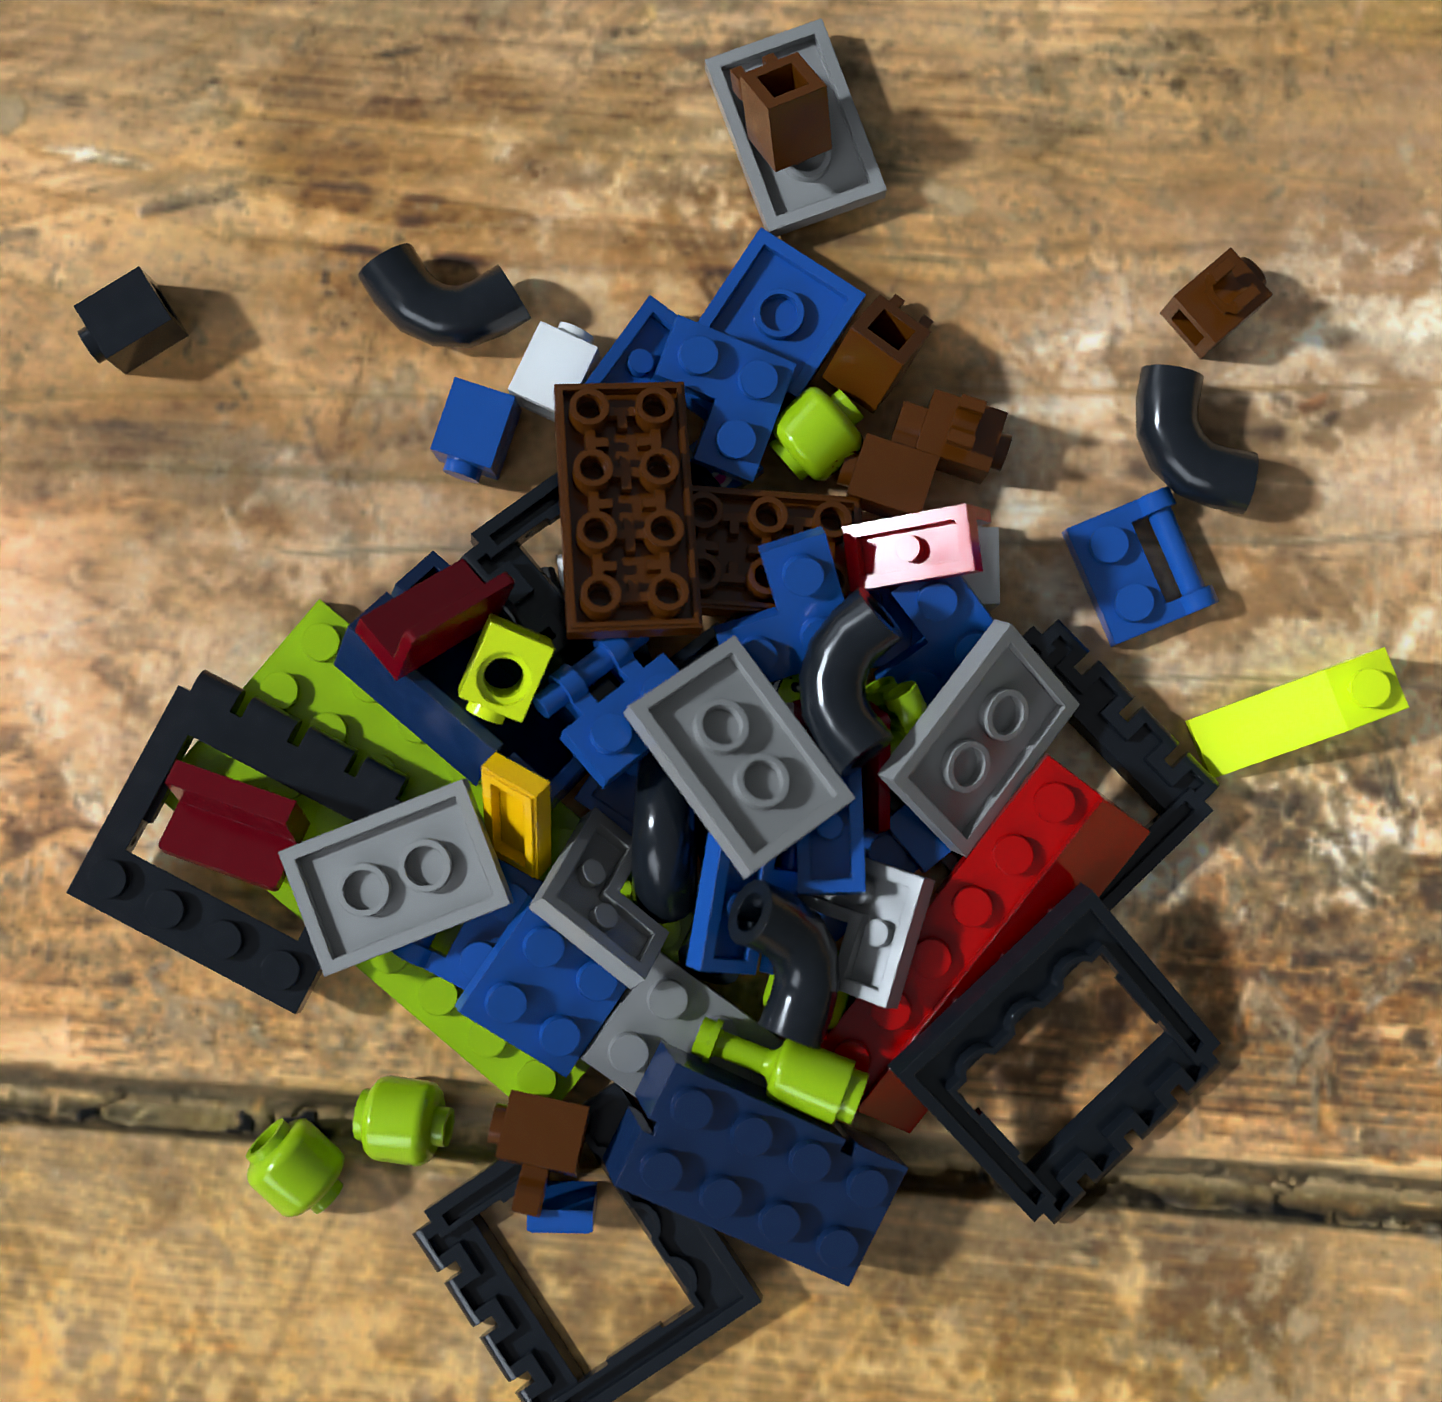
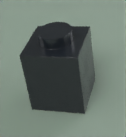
(128, 322)

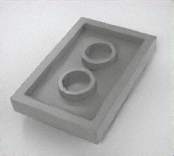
(820, 185)
(979, 738)
(738, 756)
(396, 877)
(670, 1010)

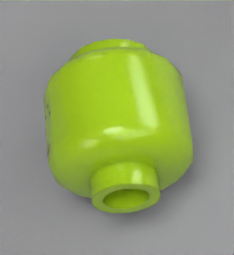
(817, 433)
(403, 1120)
(295, 1167)

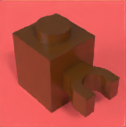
(784, 109)
(1217, 302)
(877, 352)
(964, 435)
(891, 473)
(541, 1137)

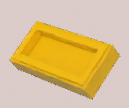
(517, 814)

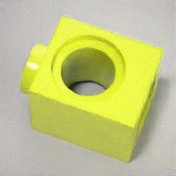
(504, 640)

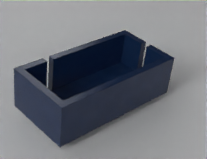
(431, 705)
(753, 1165)

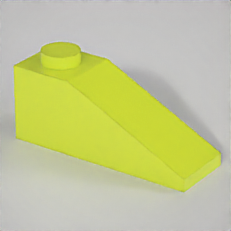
(1298, 713)

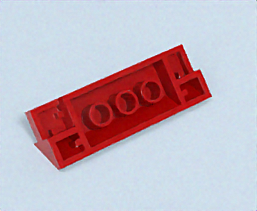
(1019, 870)

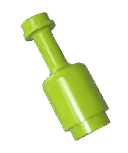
(795, 1074)

